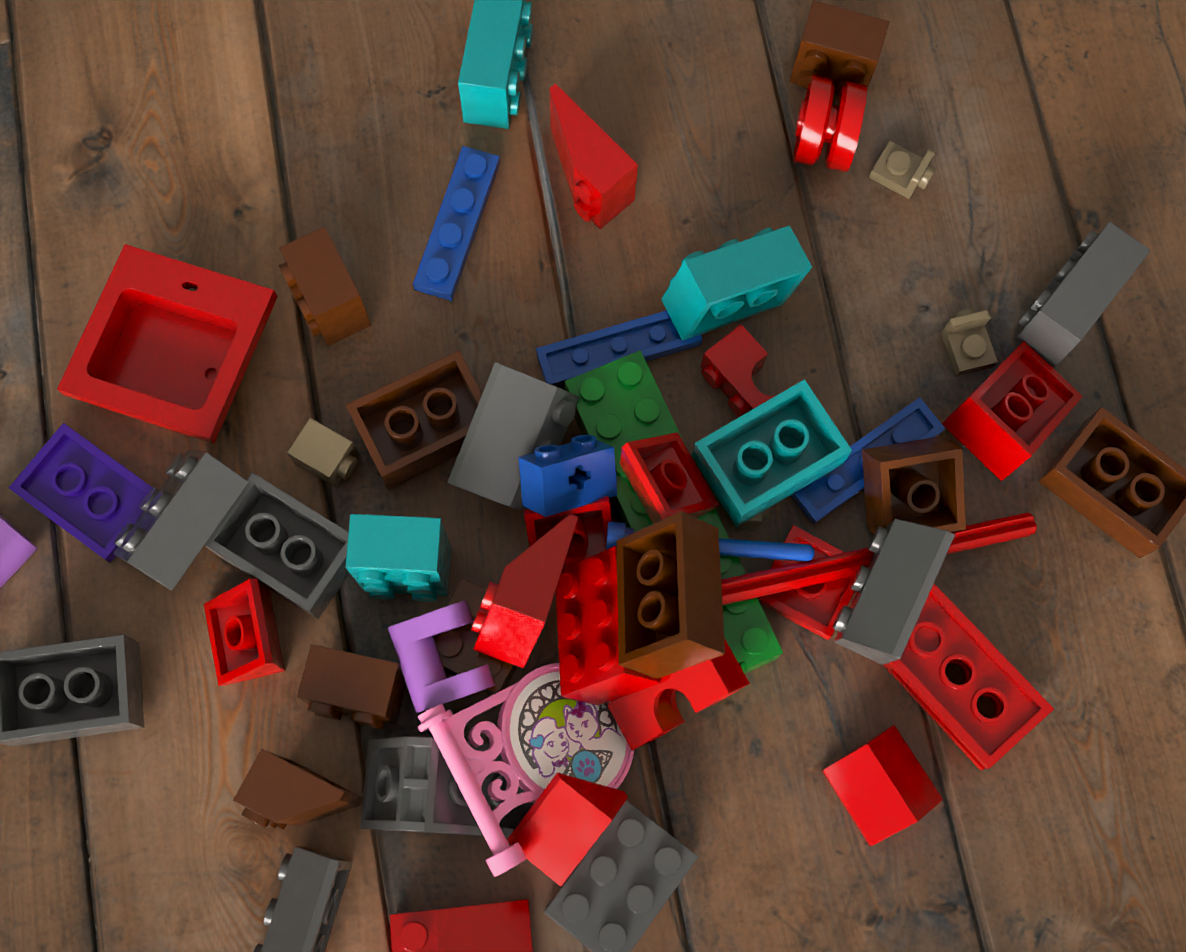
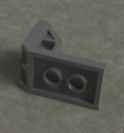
(415, 791)

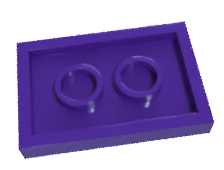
(82, 490)

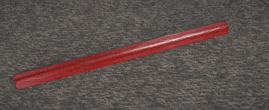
(848, 563)

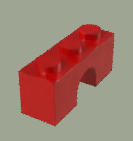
(731, 368)
(654, 710)

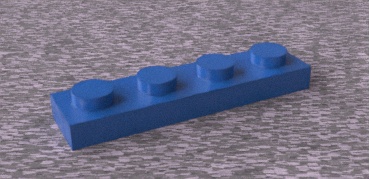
(456, 223)
(577, 355)
(847, 480)

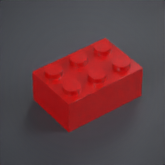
(590, 633)

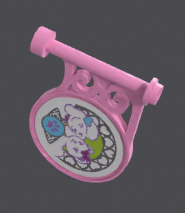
(536, 739)

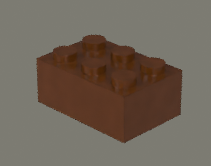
(417, 418)
(1119, 483)
(669, 596)

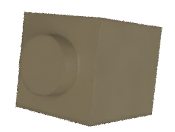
(324, 453)

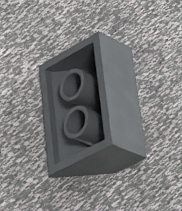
(509, 423)
(891, 590)
(307, 902)

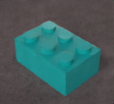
(495, 61)
(735, 281)
(770, 453)
(399, 556)

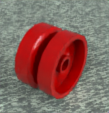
(830, 124)

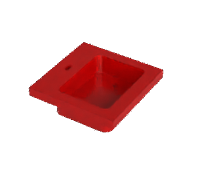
(165, 348)

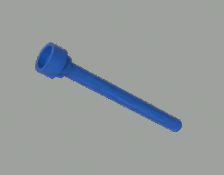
(734, 547)

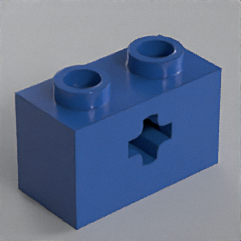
(567, 475)

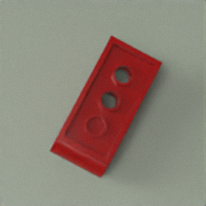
(949, 637)

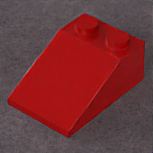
(595, 166)
(1012, 411)
(519, 604)
(464, 928)

